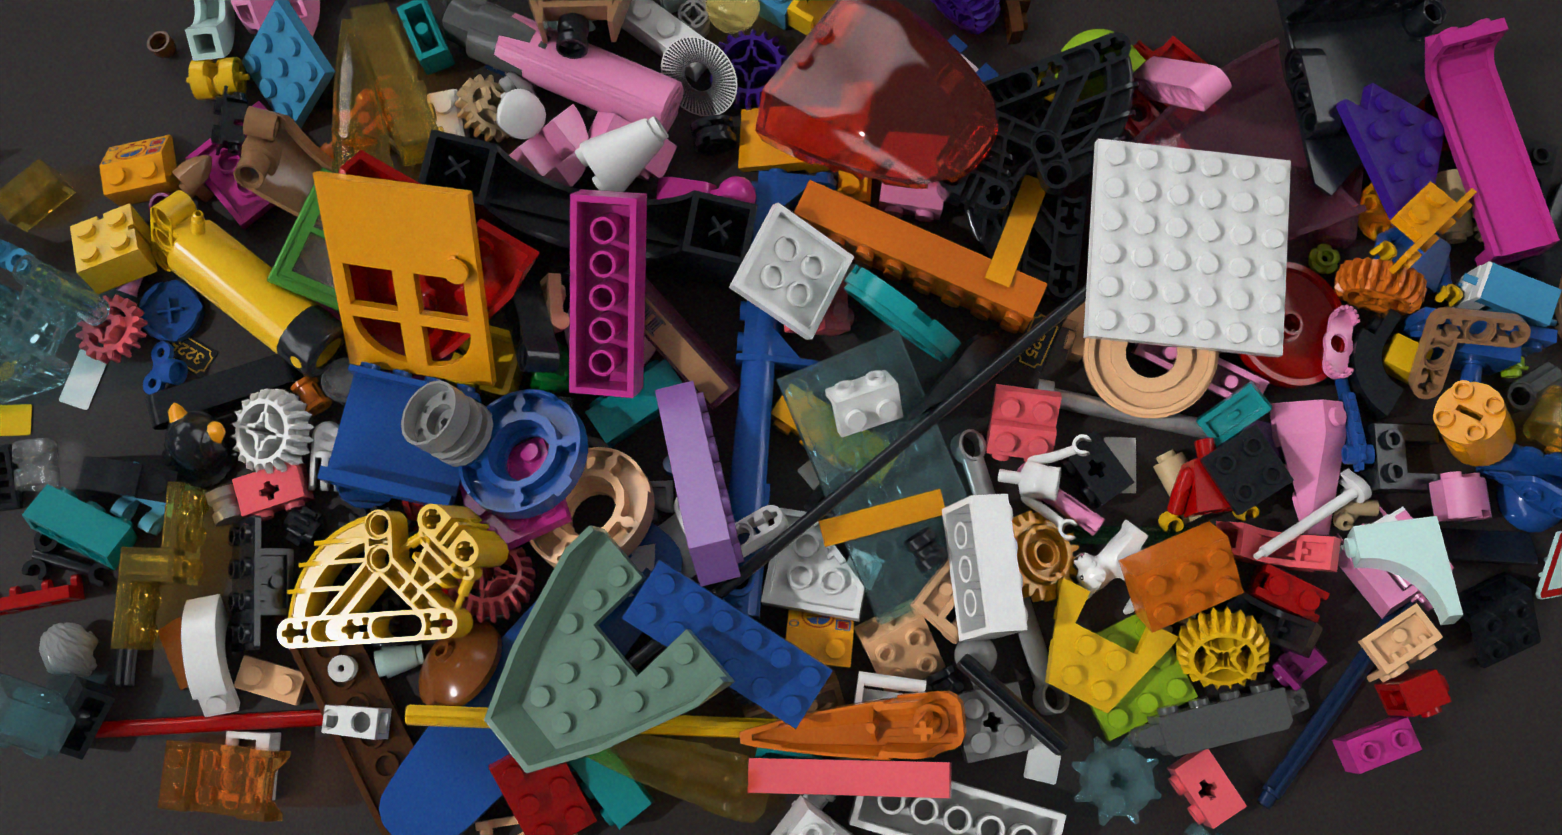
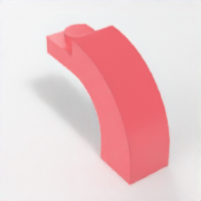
(1302, 553)

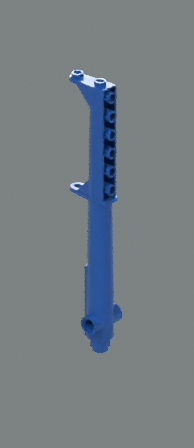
(761, 355)

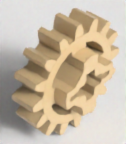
(482, 108)

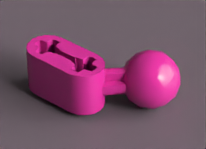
(732, 187)

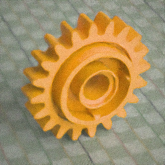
(1056, 558)

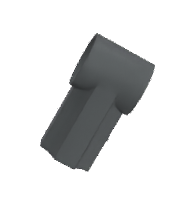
(1531, 387)

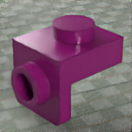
(1295, 669)

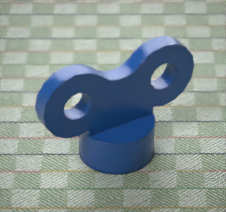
(164, 369)

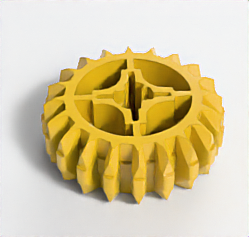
(1222, 639)

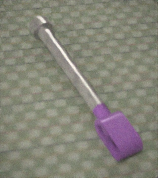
(1175, 423)

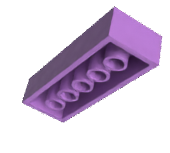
(699, 484)

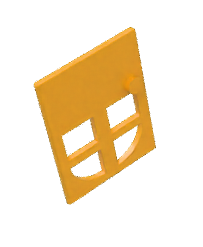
(411, 233)

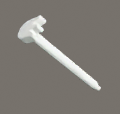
(1354, 489)

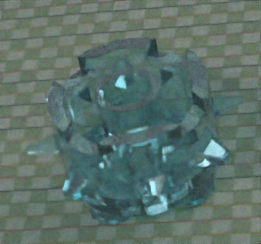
(1136, 785)

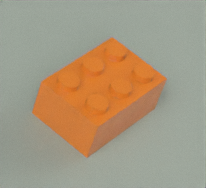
(1181, 576)

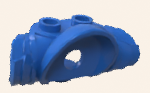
(1528, 487)

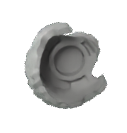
(68, 650)

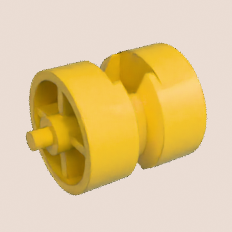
(209, 78)

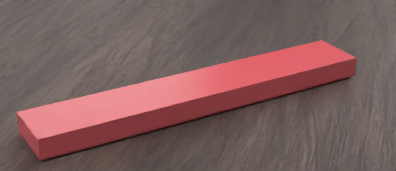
(850, 777)

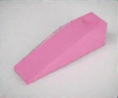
(1312, 446)

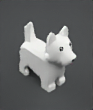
(1099, 570)

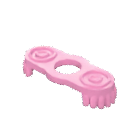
(1339, 324)

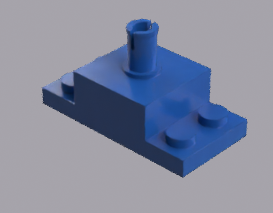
(1479, 359)

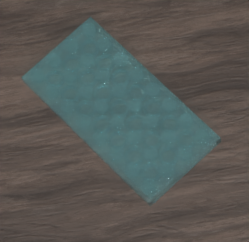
(926, 465)

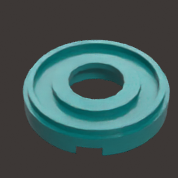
(900, 314)

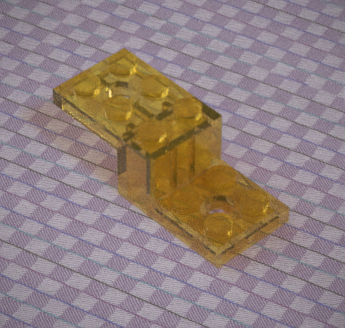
(147, 568)

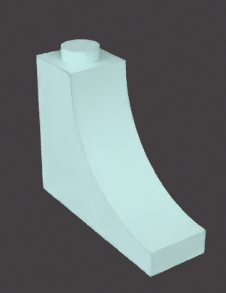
(1413, 552)

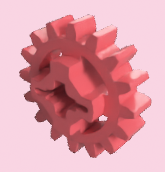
(115, 333)

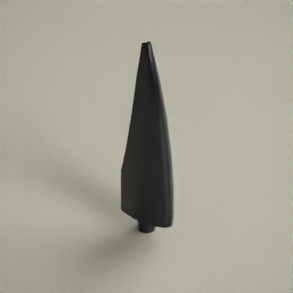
(1548, 265)

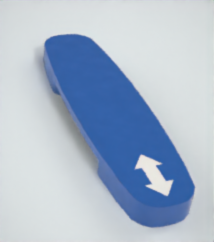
(446, 775)

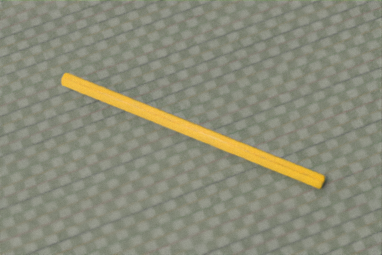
(681, 725)

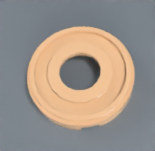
(1143, 396)
(622, 479)

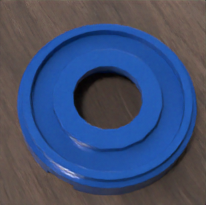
(514, 419)

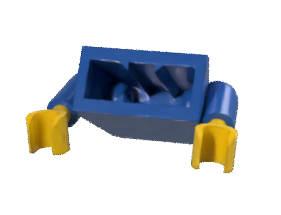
(1432, 264)

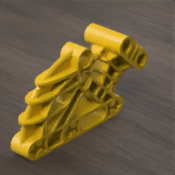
(452, 549)

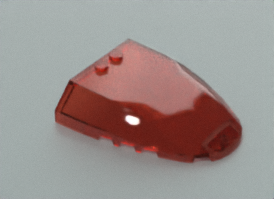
(879, 99)

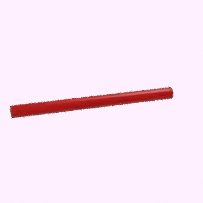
(216, 723)

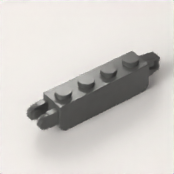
(1219, 721)

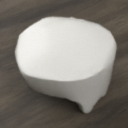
(520, 114)

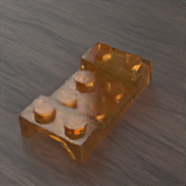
(221, 779)

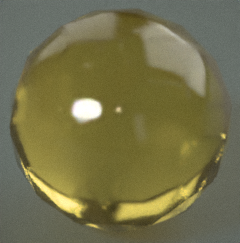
(732, 15)

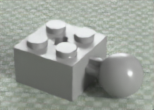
(980, 740)

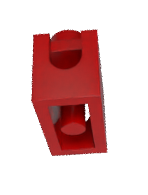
(1286, 592)

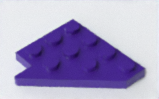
(1394, 143)

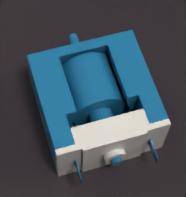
(1507, 291)

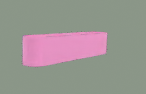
(1181, 82)

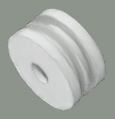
(335, 668)

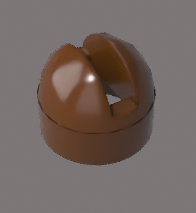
(161, 44)

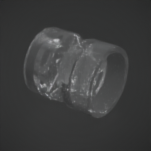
(36, 464)

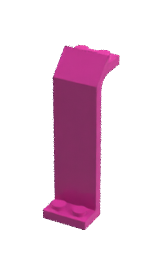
(1487, 142)

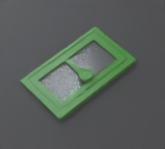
(304, 259)

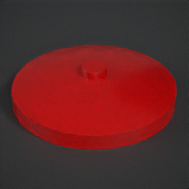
(1307, 310)

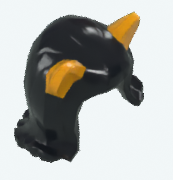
(197, 447)

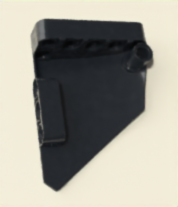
(1338, 52)

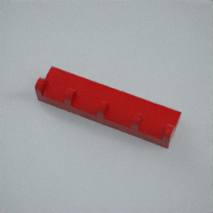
(48, 596)

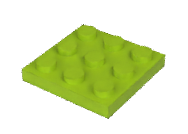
(1159, 687)

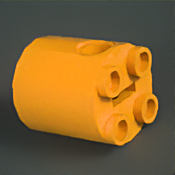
(1475, 423)

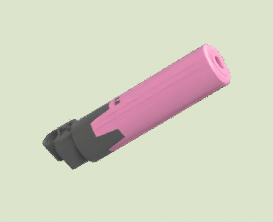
(596, 80)

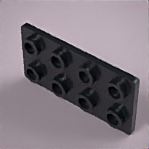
(258, 583)

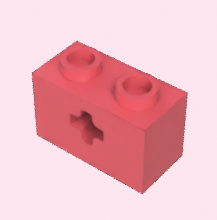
(255, 489)
(1221, 798)

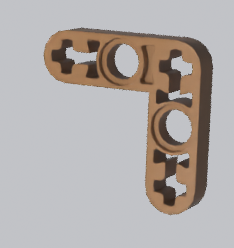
(1449, 337)

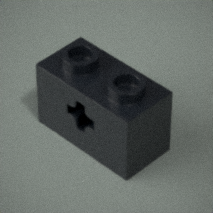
(1107, 482)
(89, 705)

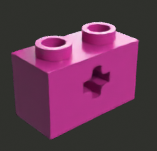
(1376, 744)

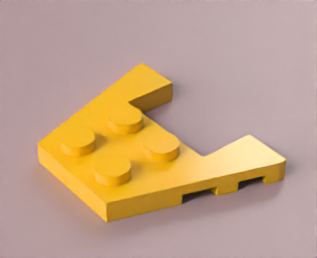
(1092, 665)

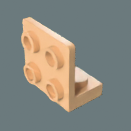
(1399, 641)
(900, 647)

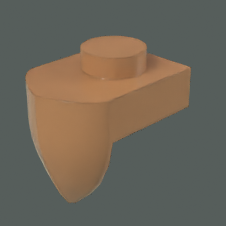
(193, 175)

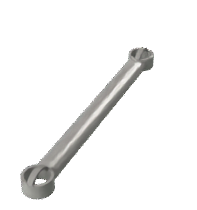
(1031, 639)

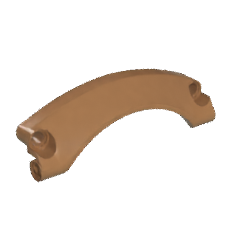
(278, 159)

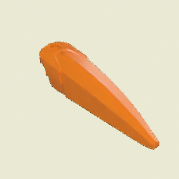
(879, 729)

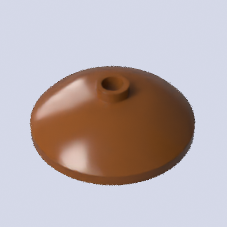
(460, 666)

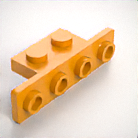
(1423, 217)

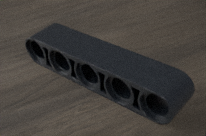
(531, 327)
(223, 389)

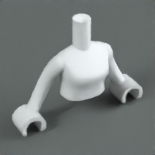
(1043, 481)

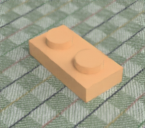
(270, 680)

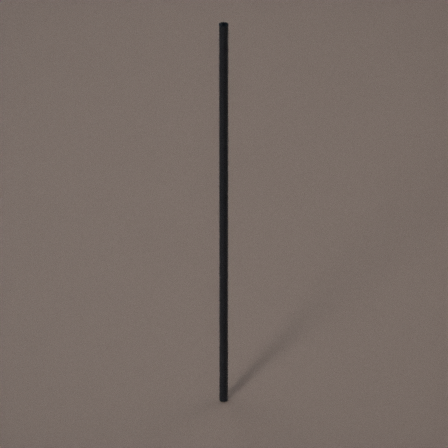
(884, 457)

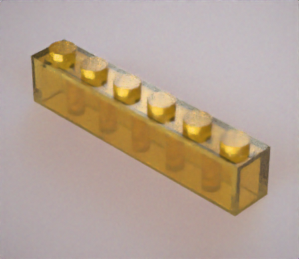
(396, 80)

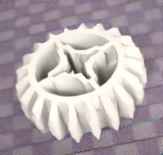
(272, 430)

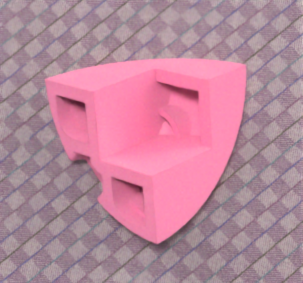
(253, 12)
(554, 147)

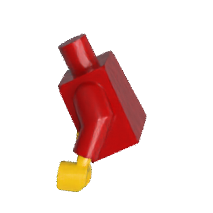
(1196, 492)

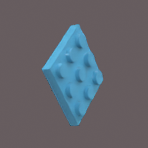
(287, 63)

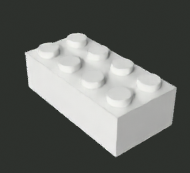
(984, 567)

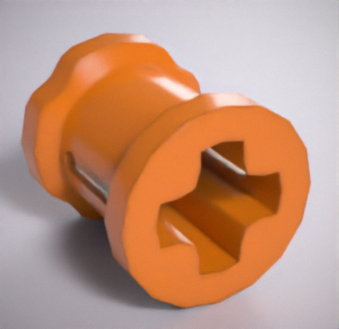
(311, 394)

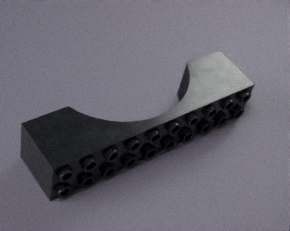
(686, 235)

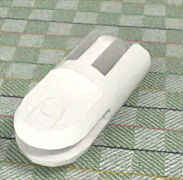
(321, 448)

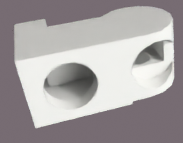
(357, 721)

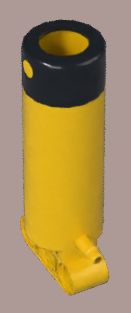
(238, 285)

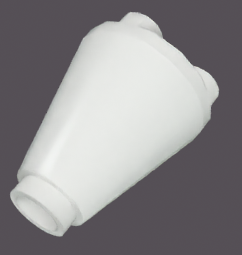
(622, 153)

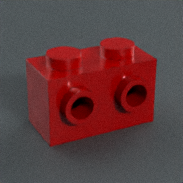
(1414, 693)

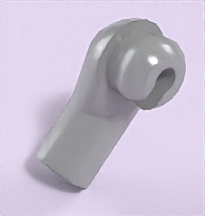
(514, 81)

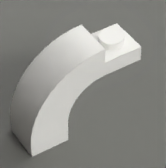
(205, 655)

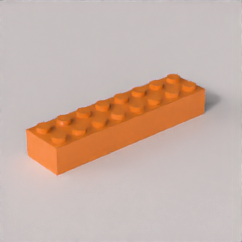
(920, 258)

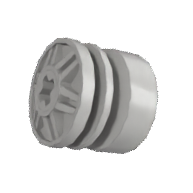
(447, 423)

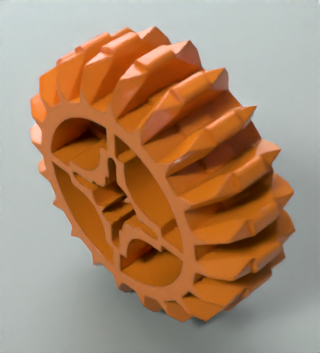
(1374, 288)

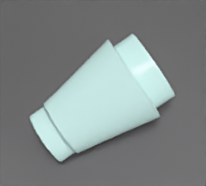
(398, 659)

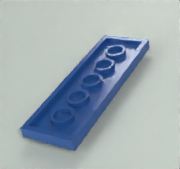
(759, 660)

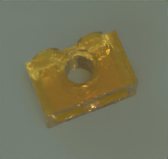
(33, 195)

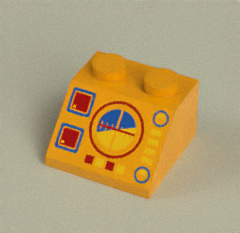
(139, 170)
(822, 637)

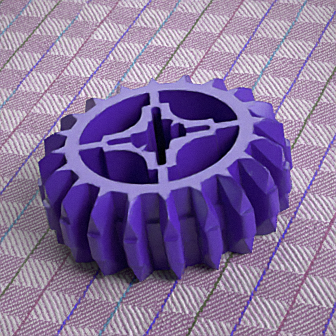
(970, 15)
(762, 69)

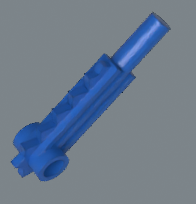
(1356, 449)

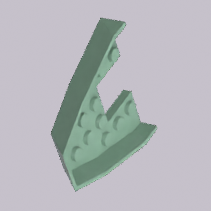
(570, 686)

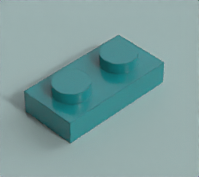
(1234, 413)

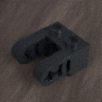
(1389, 468)

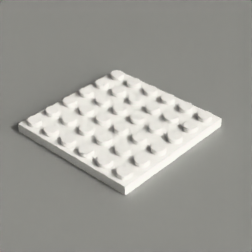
(1187, 248)

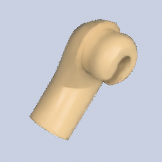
(1347, 515)

